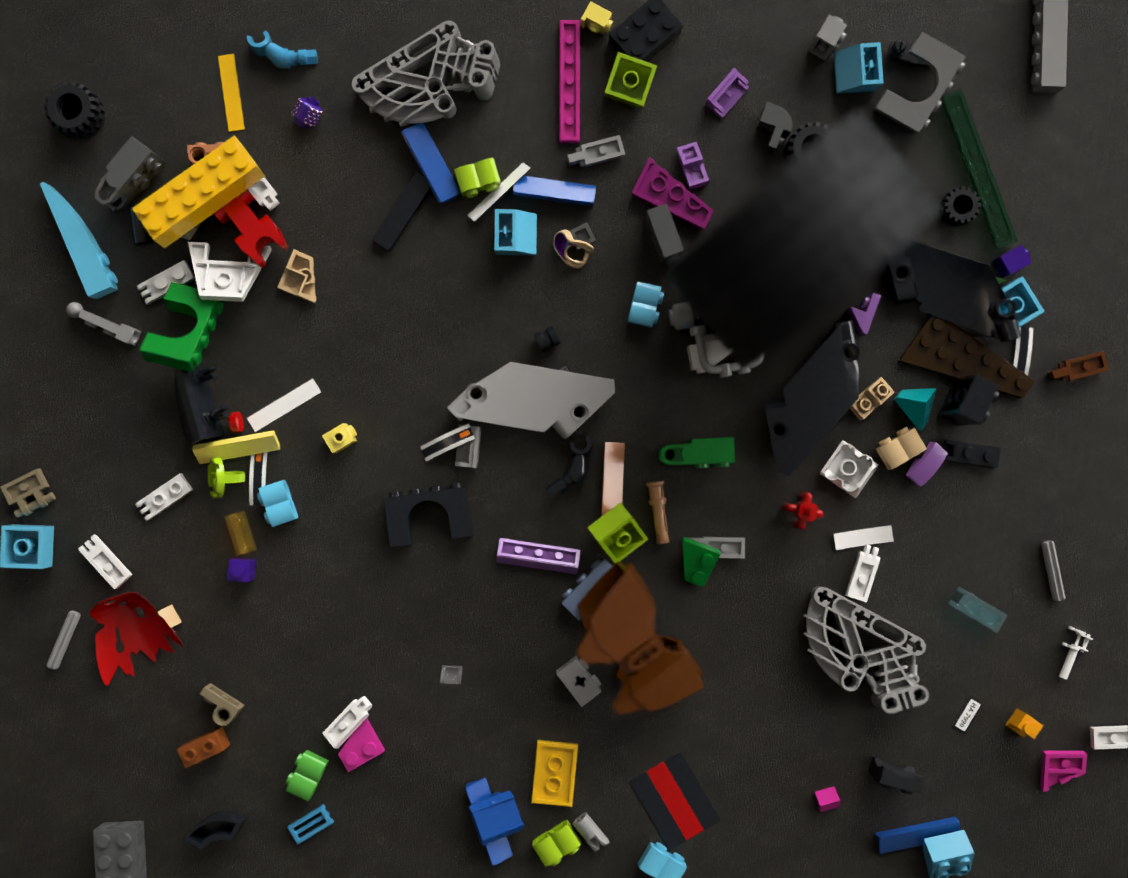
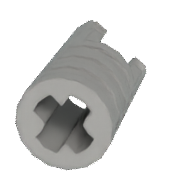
(590, 831)

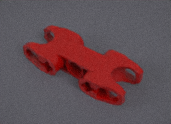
(254, 232)

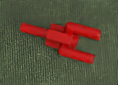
(803, 510)

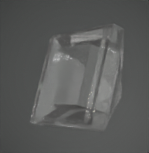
(451, 674)

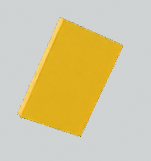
(554, 773)

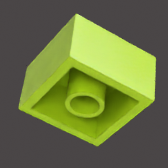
(618, 533)

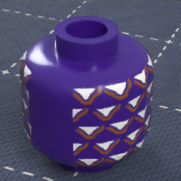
(307, 112)

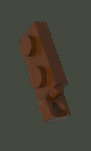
(1080, 367)

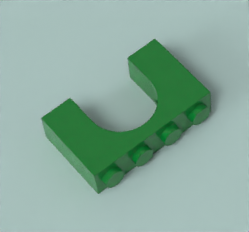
(185, 351)

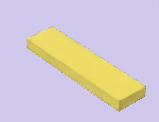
(237, 447)

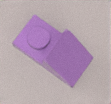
(863, 318)

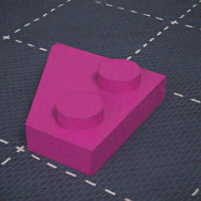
(361, 746)

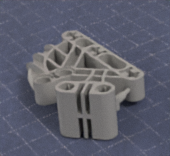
(474, 68)
(894, 684)

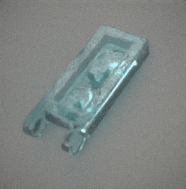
(979, 610)

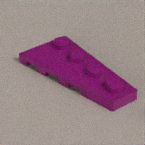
(659, 188)

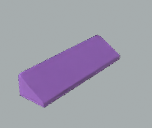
(538, 556)

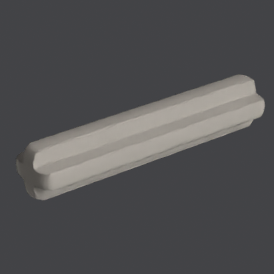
(1053, 570)
(63, 640)

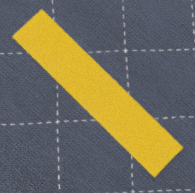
(231, 92)

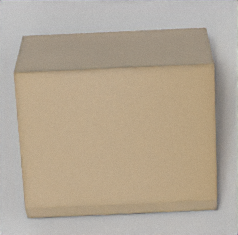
(170, 616)

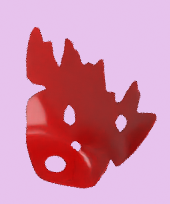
(135, 633)

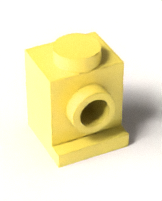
(597, 19)

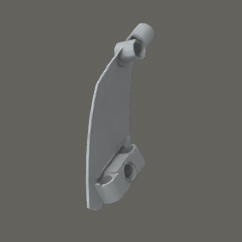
(534, 398)

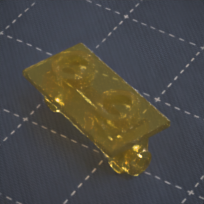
(240, 533)

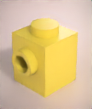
(340, 437)

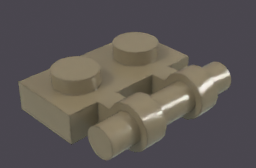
(24, 487)

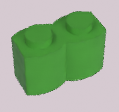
(307, 775)

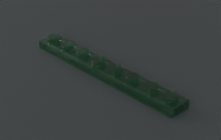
(979, 169)

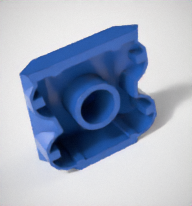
(496, 817)

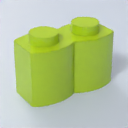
(477, 177)
(556, 843)

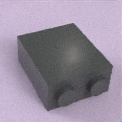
(664, 234)

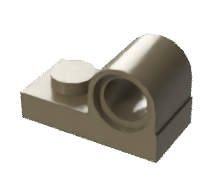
(224, 702)

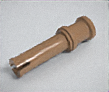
(657, 502)

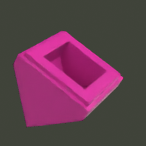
(827, 799)

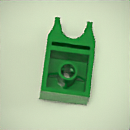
(701, 452)

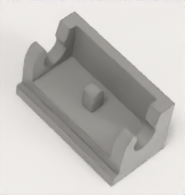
(468, 453)

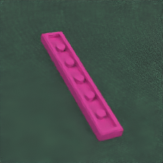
(569, 81)

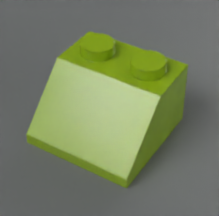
(630, 80)

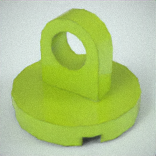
(218, 477)

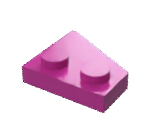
(1061, 767)

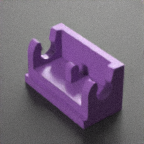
(727, 93)

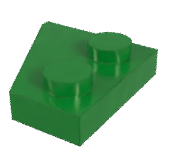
(698, 561)

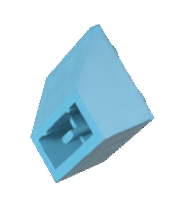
(858, 68)
(515, 232)
(948, 855)

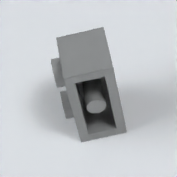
(828, 37)

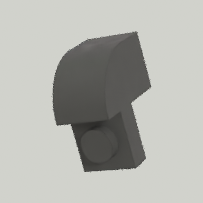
(776, 121)

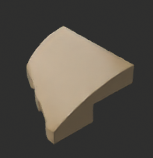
(299, 277)

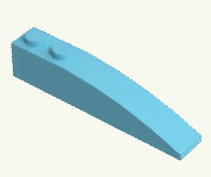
(82, 246)

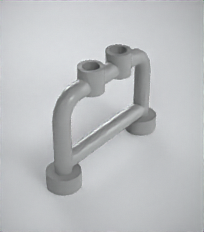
(724, 370)

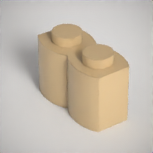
(900, 448)

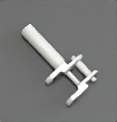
(1074, 648)

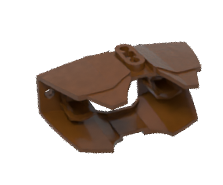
(621, 629)

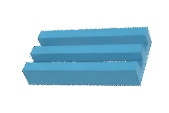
(325, 814)

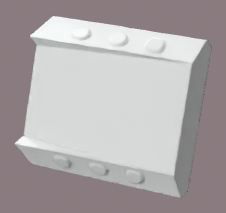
(849, 469)

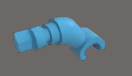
(281, 56)

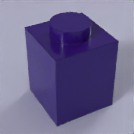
(1012, 261)
(241, 569)

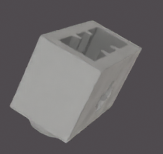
(581, 692)

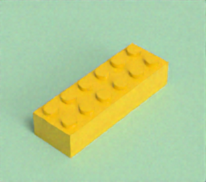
(198, 192)

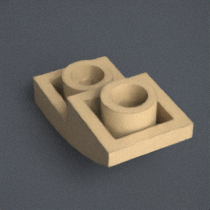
(871, 397)

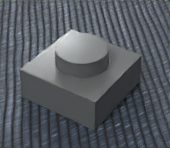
(584, 234)

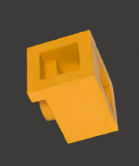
(1024, 724)

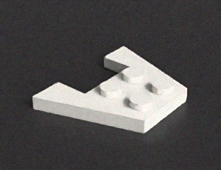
(223, 278)

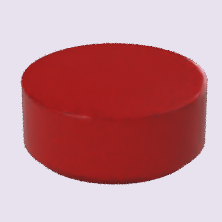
(236, 422)

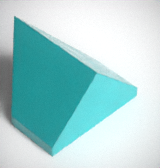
(916, 404)

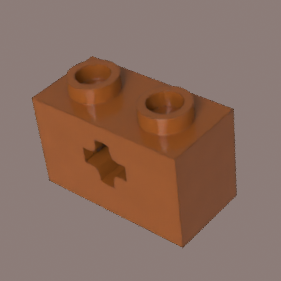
(203, 747)

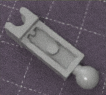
(123, 332)

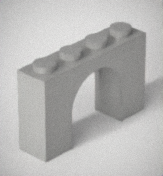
(944, 64)

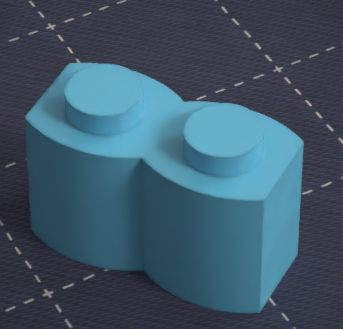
(645, 304)
(277, 503)
(660, 863)

